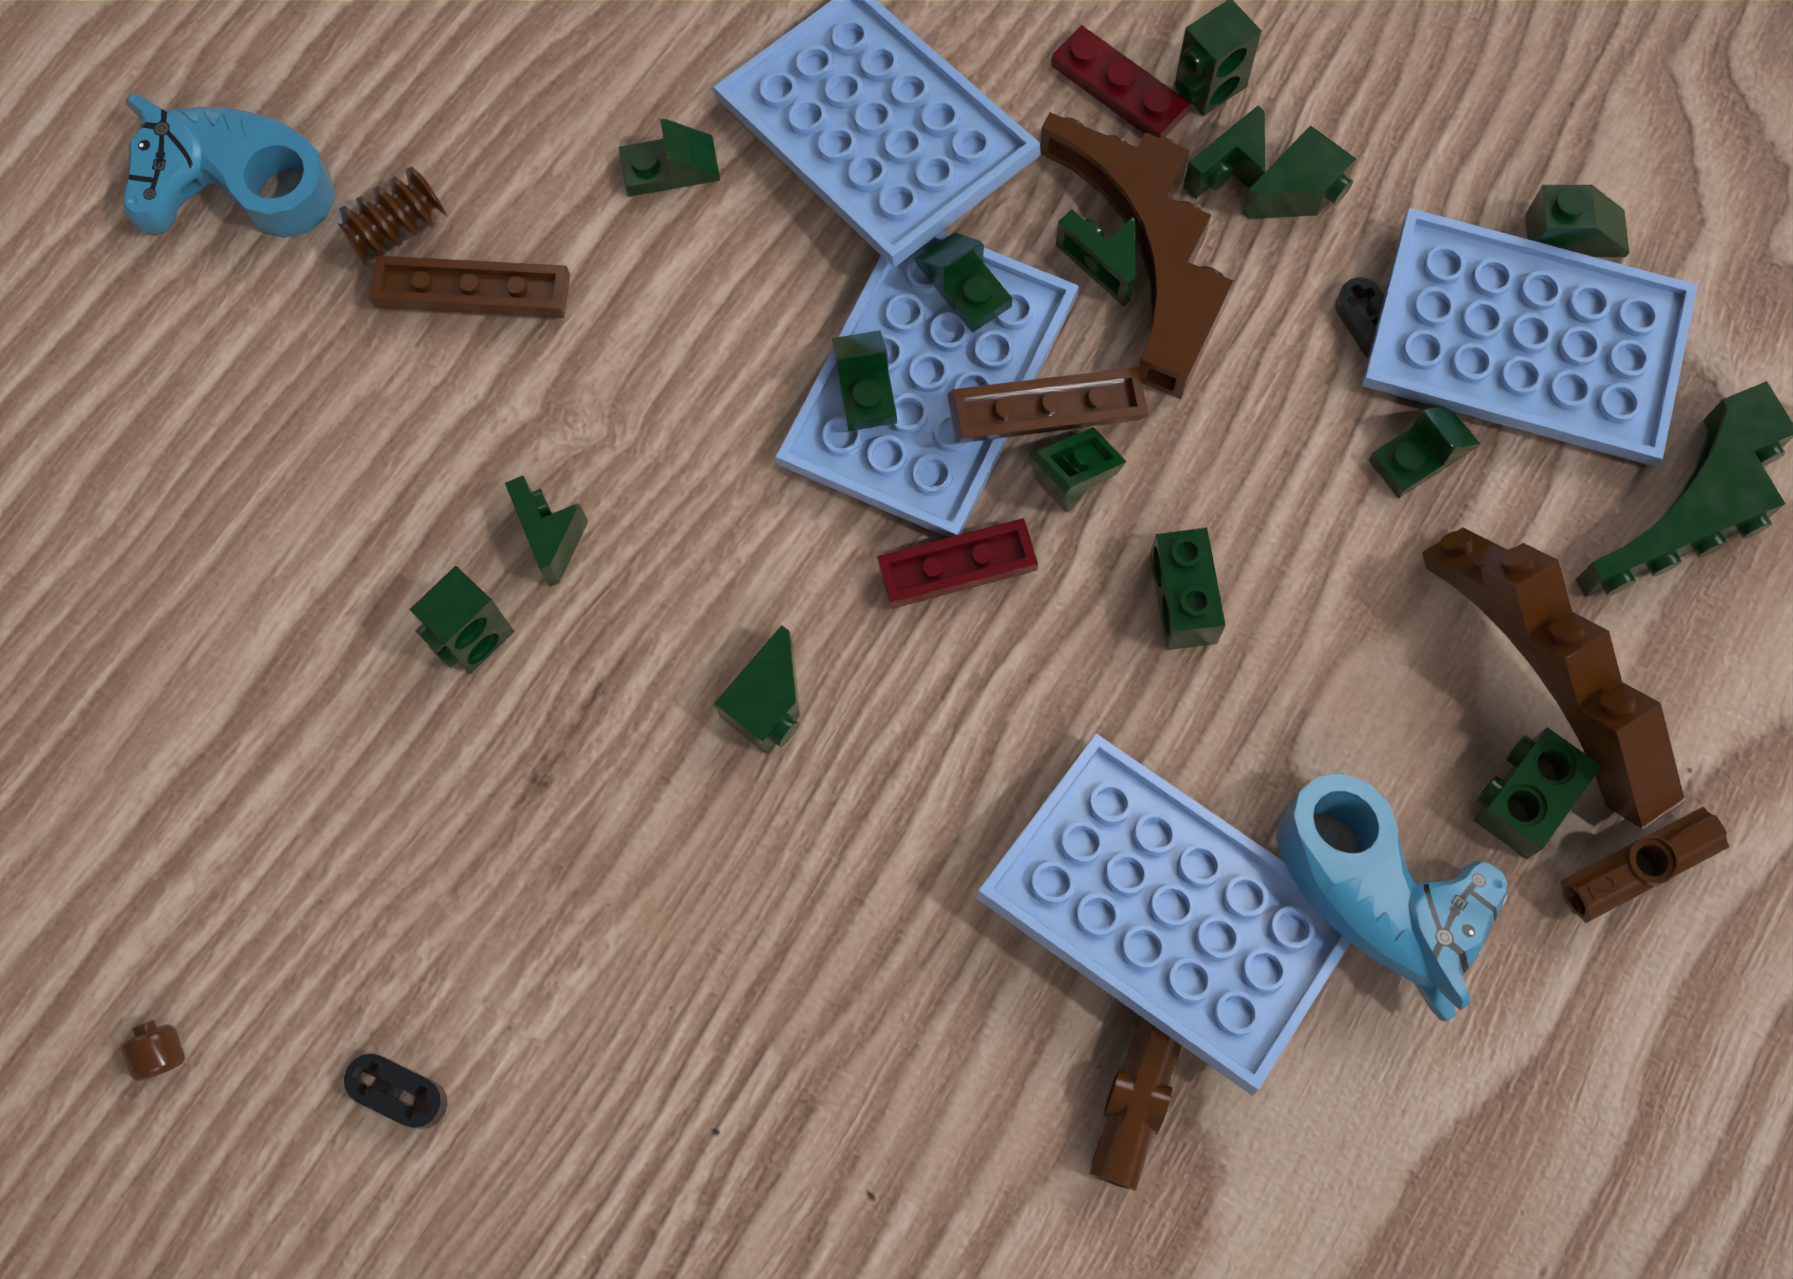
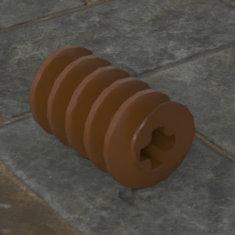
(389, 214)

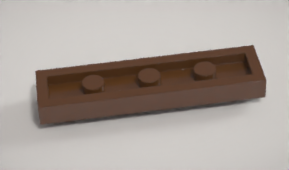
(470, 286)
(1047, 404)

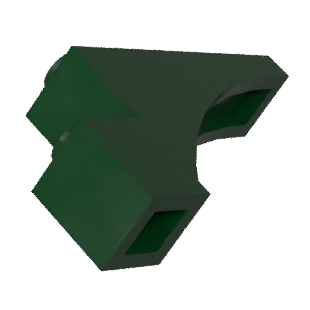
(1721, 498)

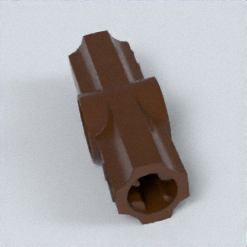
(1669, 849)
(1135, 1106)

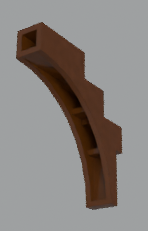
(1168, 233)
(1577, 664)

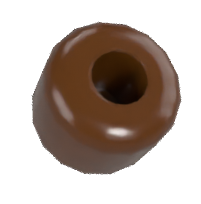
(152, 1050)

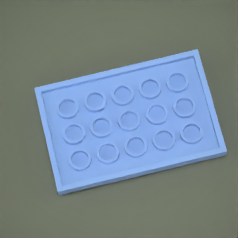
(877, 124)
(1531, 337)
(917, 464)
(1168, 912)

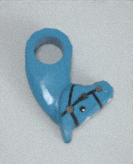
(236, 150)
(1413, 928)

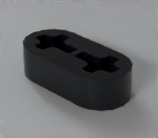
(1355, 317)
(389, 1103)

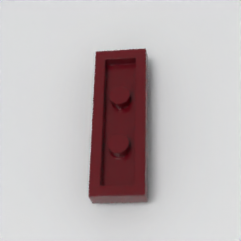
(1119, 83)
(957, 563)

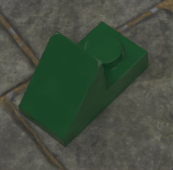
(1235, 152)
(676, 161)
(1105, 261)
(964, 280)
(864, 380)
(1423, 450)
(1075, 465)
(550, 535)

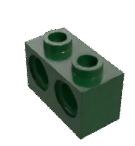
(1217, 57)
(1187, 589)
(460, 621)
(1544, 799)

